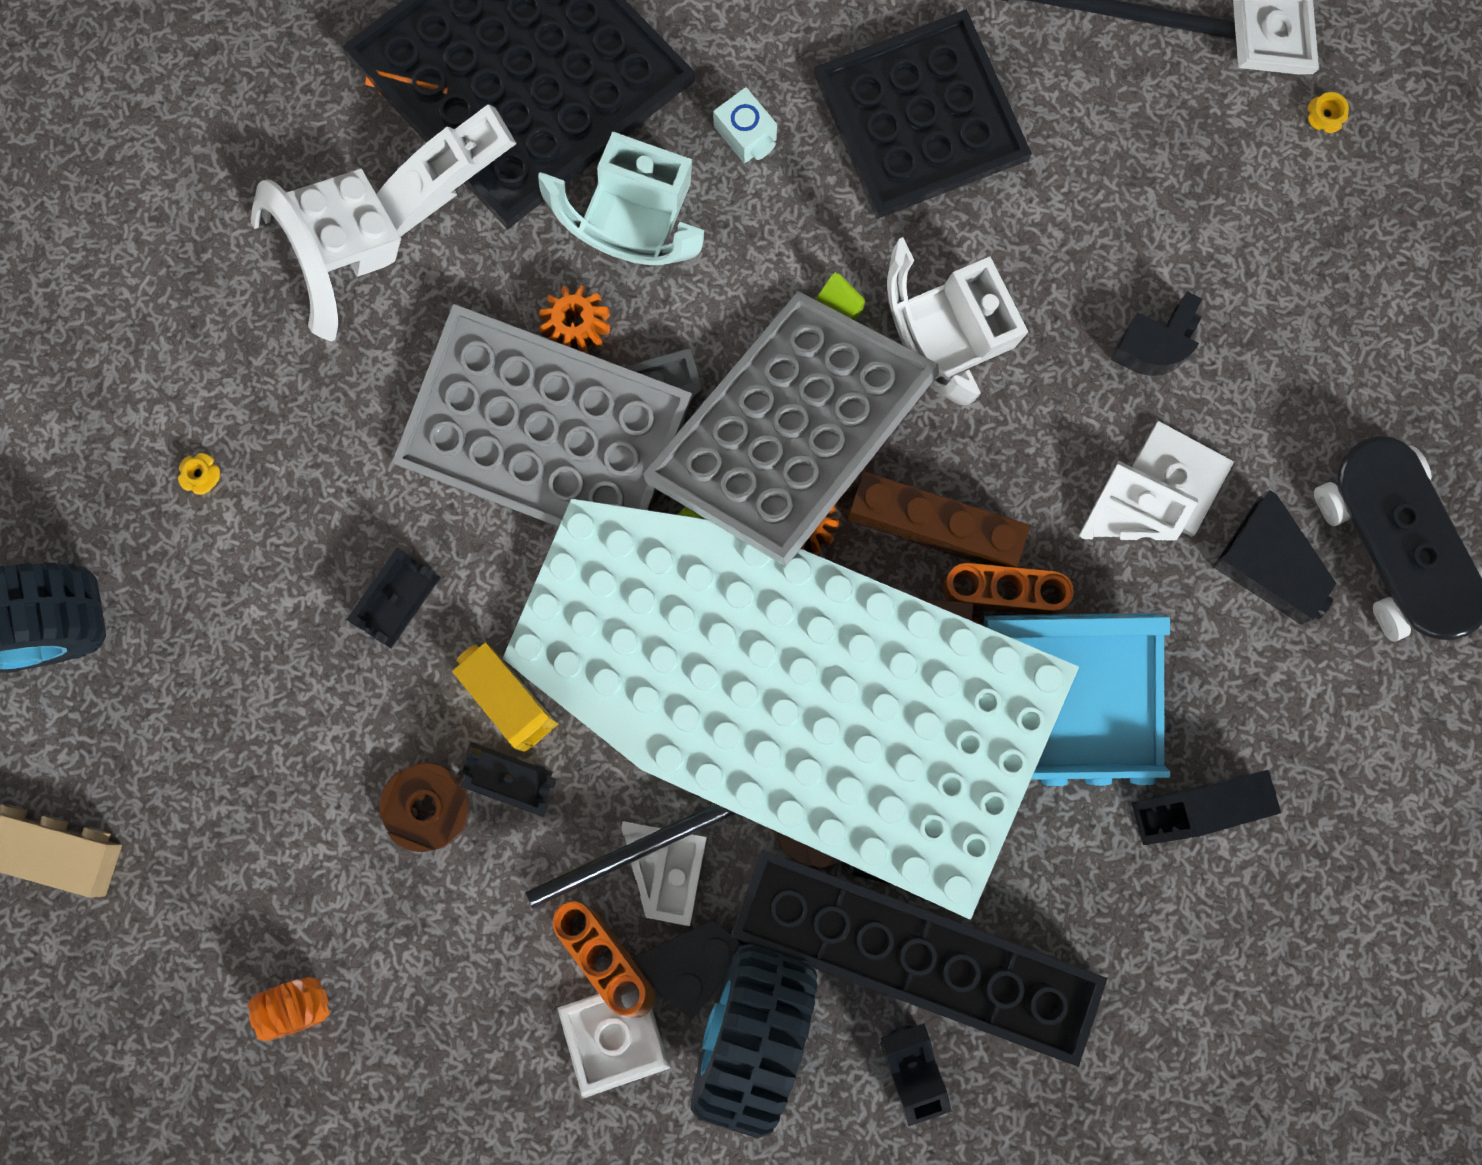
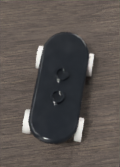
(1409, 539)

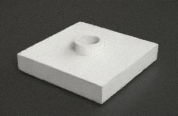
(1276, 35)
(1185, 466)
(609, 1046)

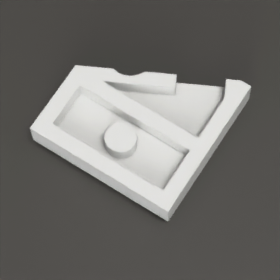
(1138, 507)
(667, 876)

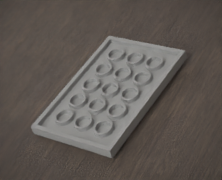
(536, 421)
(791, 426)

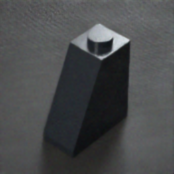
(1277, 562)
(1206, 808)

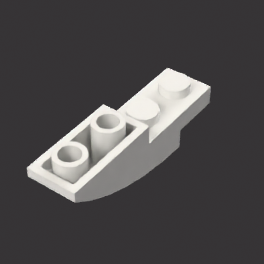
(443, 165)

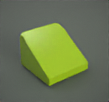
(842, 297)

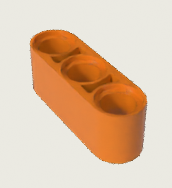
(1027, 582)
(584, 950)

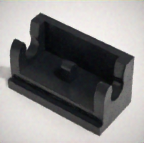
(393, 598)
(505, 779)

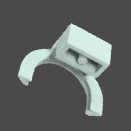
(632, 205)

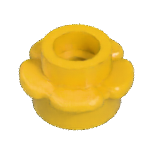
(1330, 102)
(206, 481)

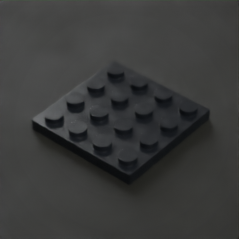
(922, 114)

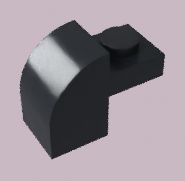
(1157, 348)
(915, 1073)

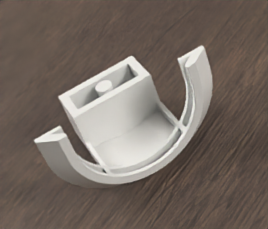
(330, 228)
(955, 323)

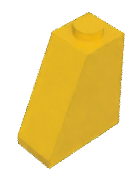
(503, 697)

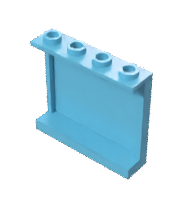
(1116, 700)

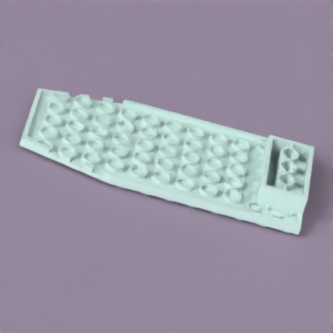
(793, 693)

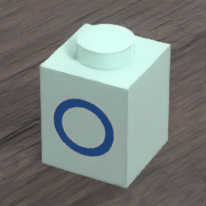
(746, 126)

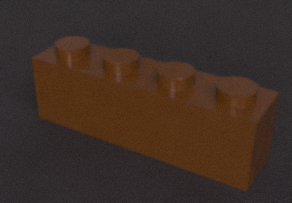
(938, 522)

